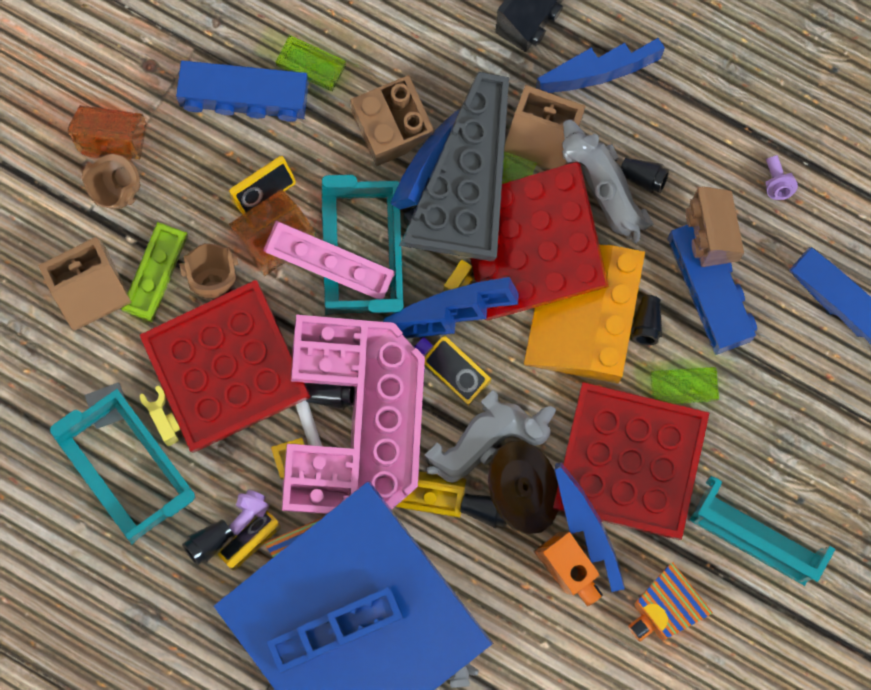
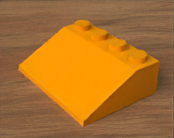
(592, 330)

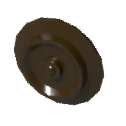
(523, 487)

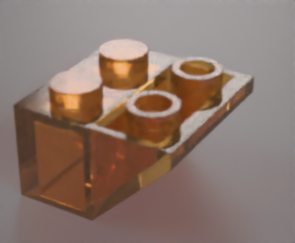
(107, 132)
(256, 225)

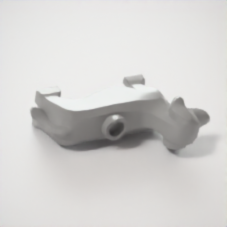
(605, 181)
(485, 434)

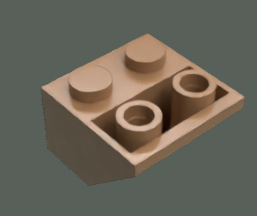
(391, 119)
(539, 129)
(714, 226)
(85, 283)

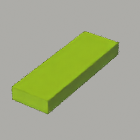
(155, 271)

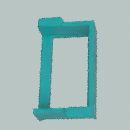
(347, 187)
(77, 422)
(757, 538)

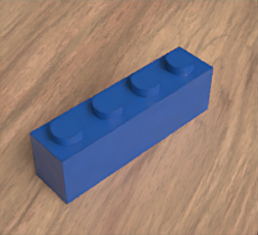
(242, 90)
(713, 295)

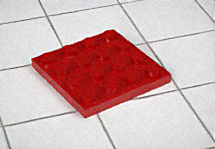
(545, 241)
(224, 366)
(635, 458)

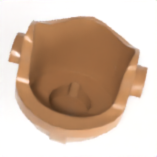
(112, 181)
(210, 270)

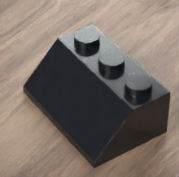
(523, 20)

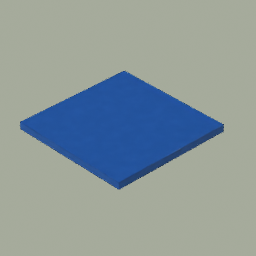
(340, 561)

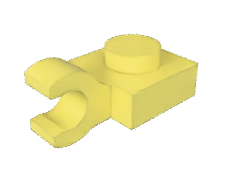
(165, 423)

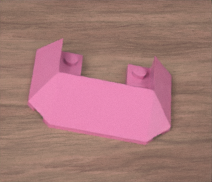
(384, 419)

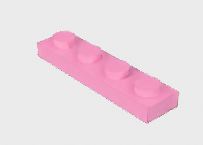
(328, 260)

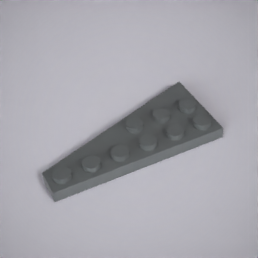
(464, 190)

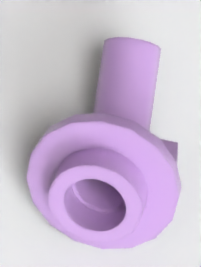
(781, 185)
(252, 505)

